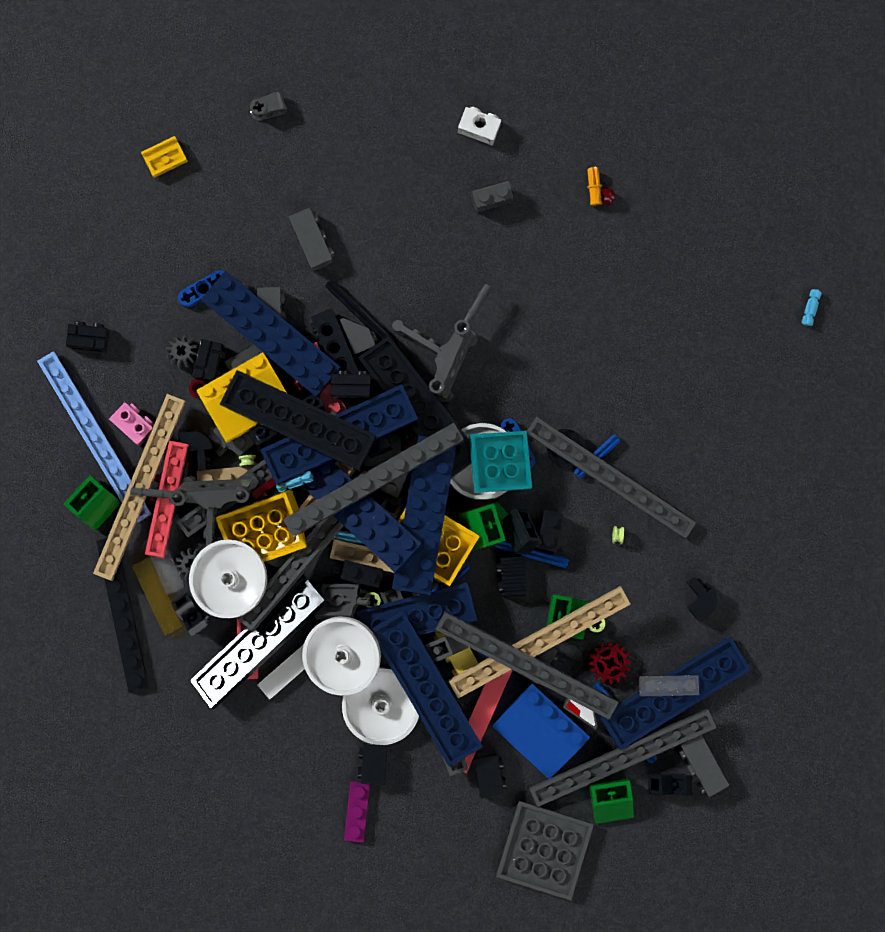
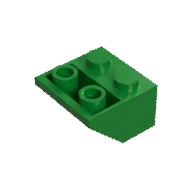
(92, 503)
(485, 523)
(562, 606)
(611, 800)

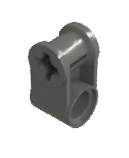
(271, 106)

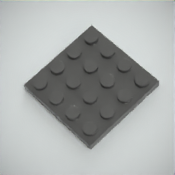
(544, 850)

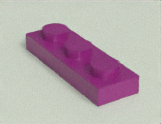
(356, 812)

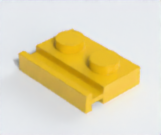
(164, 156)

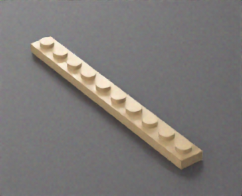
(143, 477)
(543, 639)

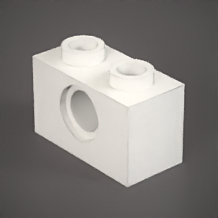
(487, 133)

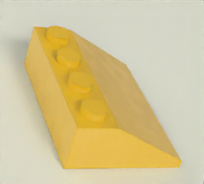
(228, 422)
(263, 526)
(454, 549)

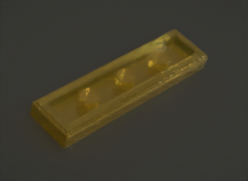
(157, 596)

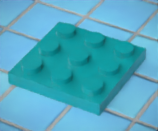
(500, 461)

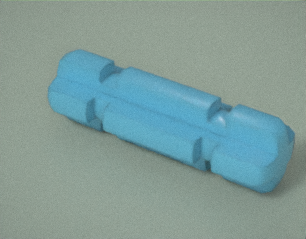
(811, 307)
(297, 481)

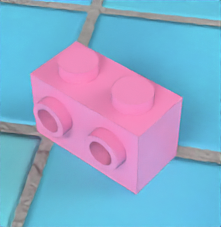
(132, 424)

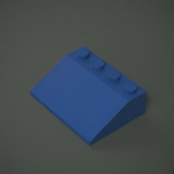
(540, 731)

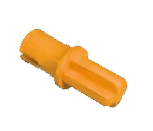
(594, 186)

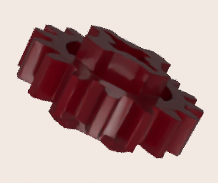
(612, 654)

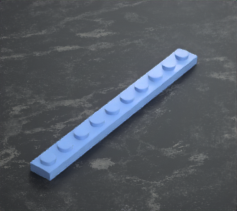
(88, 427)

